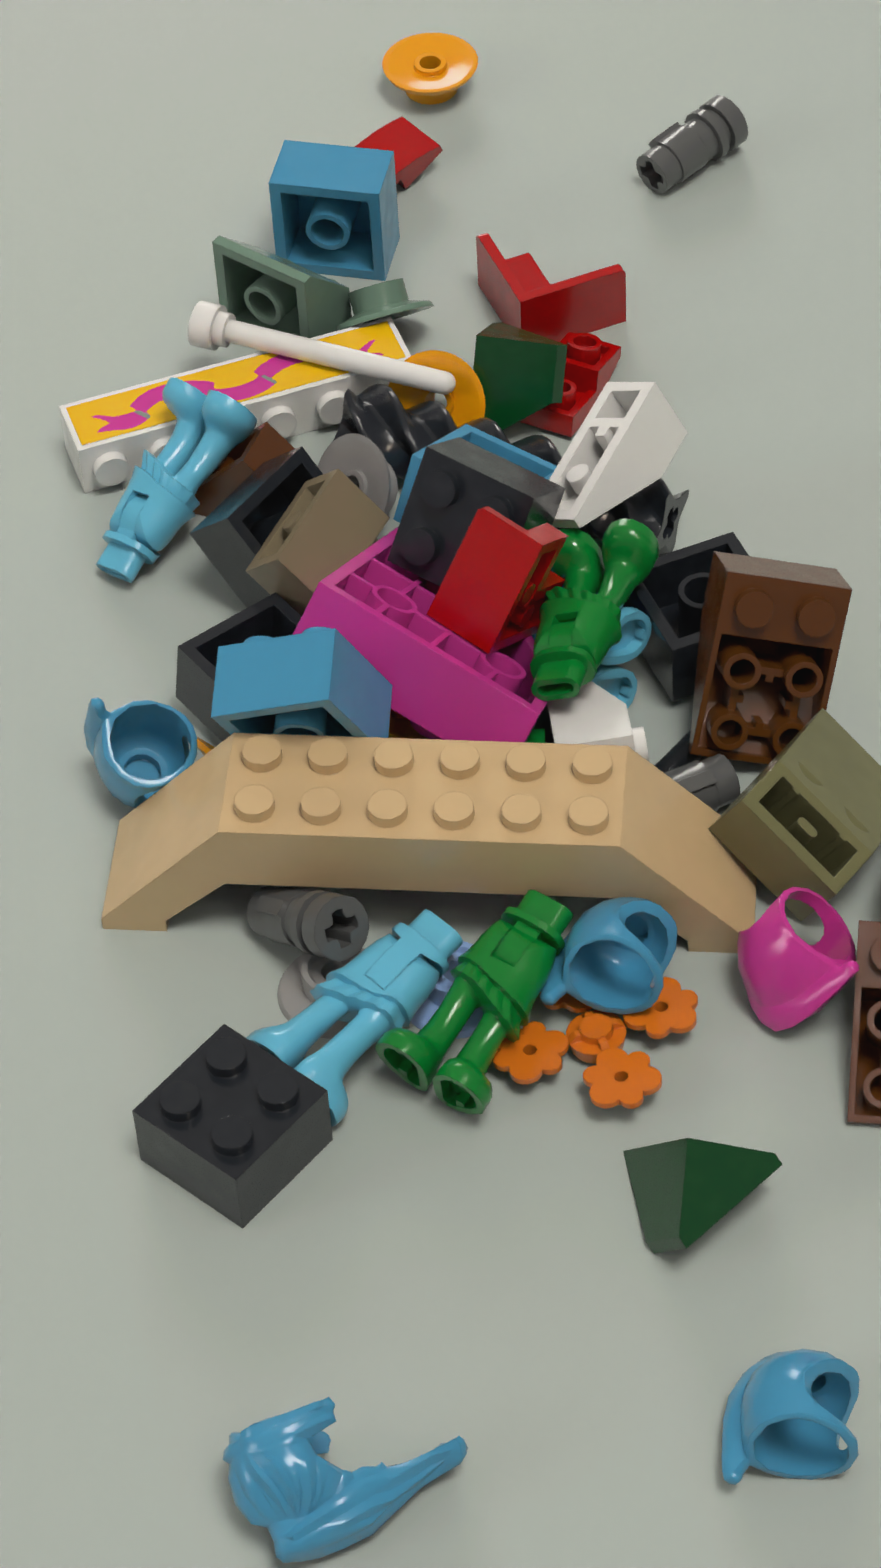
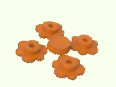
(599, 1040)

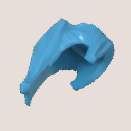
(309, 1501)

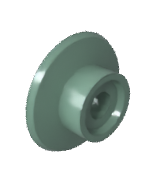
(382, 301)

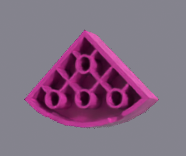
(435, 674)

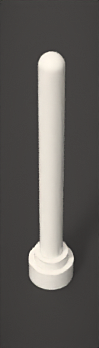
(215, 328)

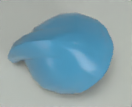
(138, 747)
(615, 957)
(790, 1417)

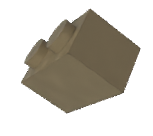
(316, 536)

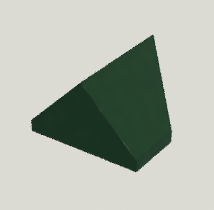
(518, 372)
(690, 1186)

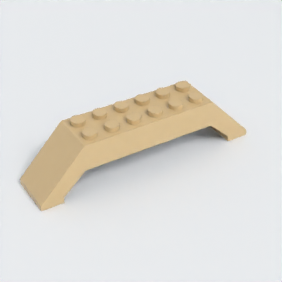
(429, 821)

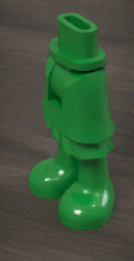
(585, 615)
(504, 979)

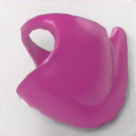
(784, 973)

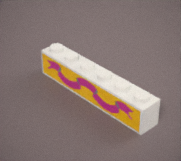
(294, 396)

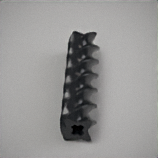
(403, 432)

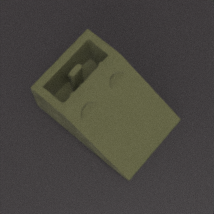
(808, 814)

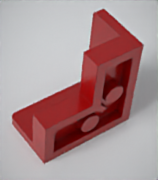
(531, 303)
(498, 581)

